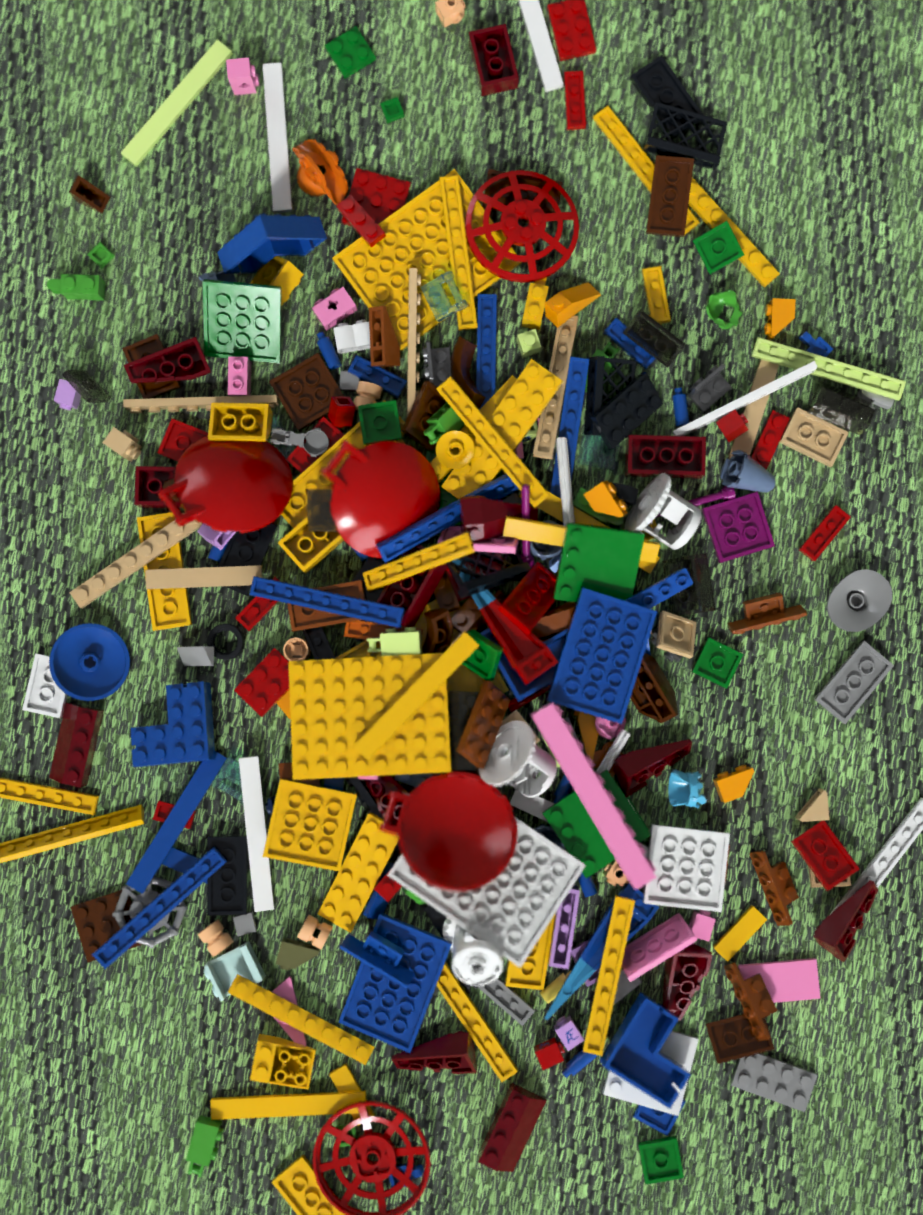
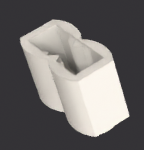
(352, 337)

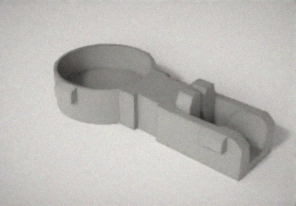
(316, 440)

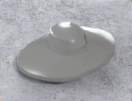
(859, 600)

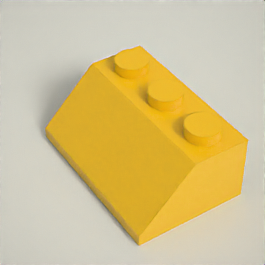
(279, 273)
(240, 422)

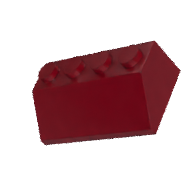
(413, 591)
(76, 745)
(511, 1129)

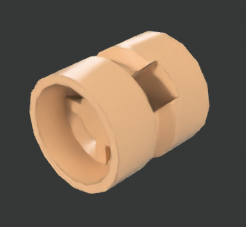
(367, 393)
(296, 649)
(308, 929)
(215, 938)

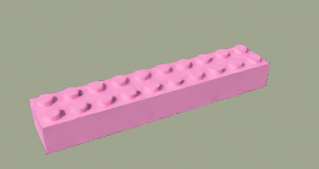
(593, 796)

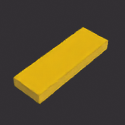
(656, 294)
(739, 933)
(345, 1082)

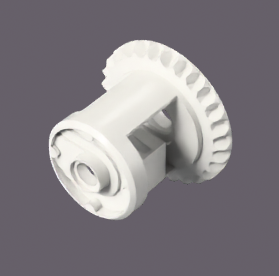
(659, 498)
(520, 763)
(471, 951)

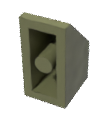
(294, 953)

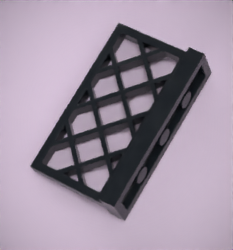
(668, 148)
(595, 386)
(489, 580)

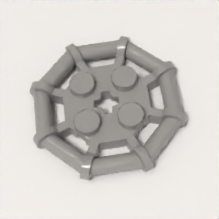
(140, 902)

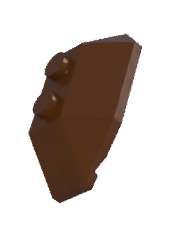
(653, 692)

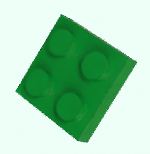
(350, 52)
(718, 247)
(379, 422)
(485, 658)
(717, 663)
(660, 1160)

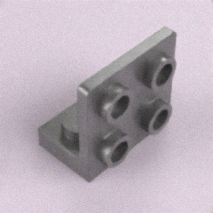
(438, 364)
(709, 390)

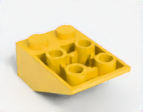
(282, 1062)

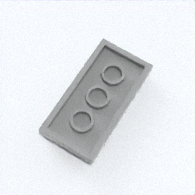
(853, 682)
(774, 1080)

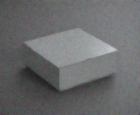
(348, 381)
(245, 924)

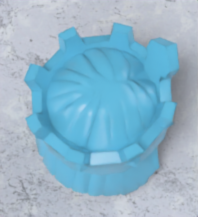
(685, 789)

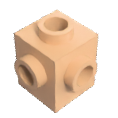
(450, 11)
(610, 872)

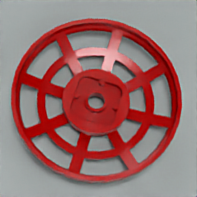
(521, 235)
(368, 1170)

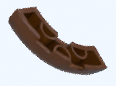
(460, 372)
(438, 631)

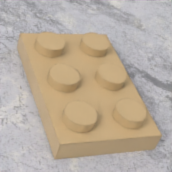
(814, 437)

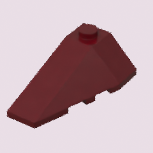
(487, 517)
(639, 765)
(840, 926)

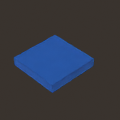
(656, 1119)

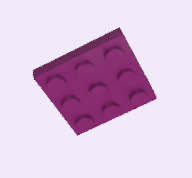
(738, 527)

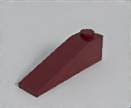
(173, 363)
(380, 790)
(683, 977)
(449, 1052)

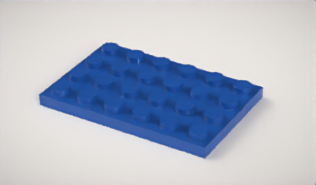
(601, 655)
(385, 1007)

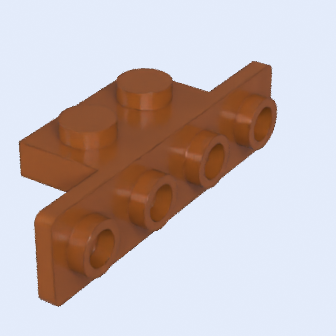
(765, 612)
(470, 617)
(776, 886)
(754, 999)

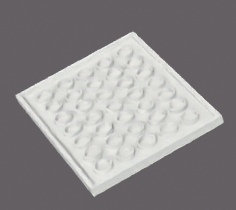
(513, 906)

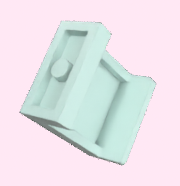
(225, 967)

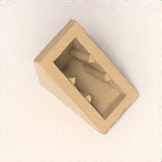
(816, 808)

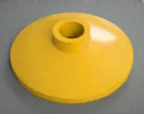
(454, 440)

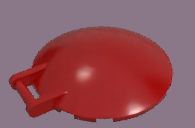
(230, 485)
(380, 492)
(454, 830)

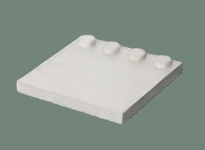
(687, 867)
(677, 1047)

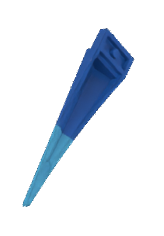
(592, 954)

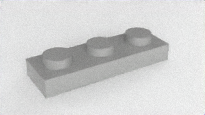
(508, 1000)

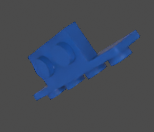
(662, 589)
(379, 955)

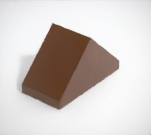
(89, 195)

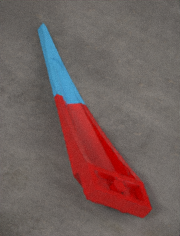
(524, 652)

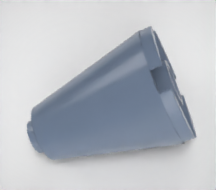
(746, 473)

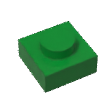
(392, 110)

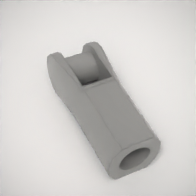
(876, 399)

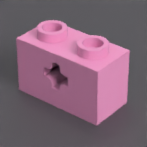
(242, 76)
(328, 316)
(239, 376)

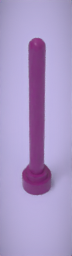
(726, 494)
(526, 555)

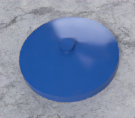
(89, 662)

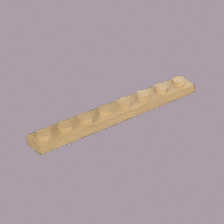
(413, 337)
(559, 366)
(193, 403)
(132, 562)

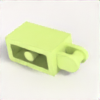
(397, 642)

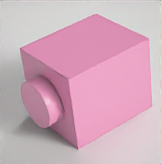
(702, 924)

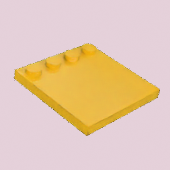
(309, 825)

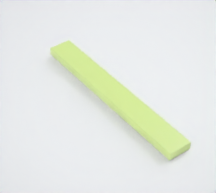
(176, 103)
(829, 368)

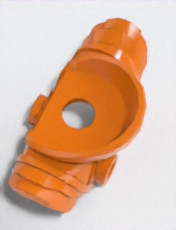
(310, 177)

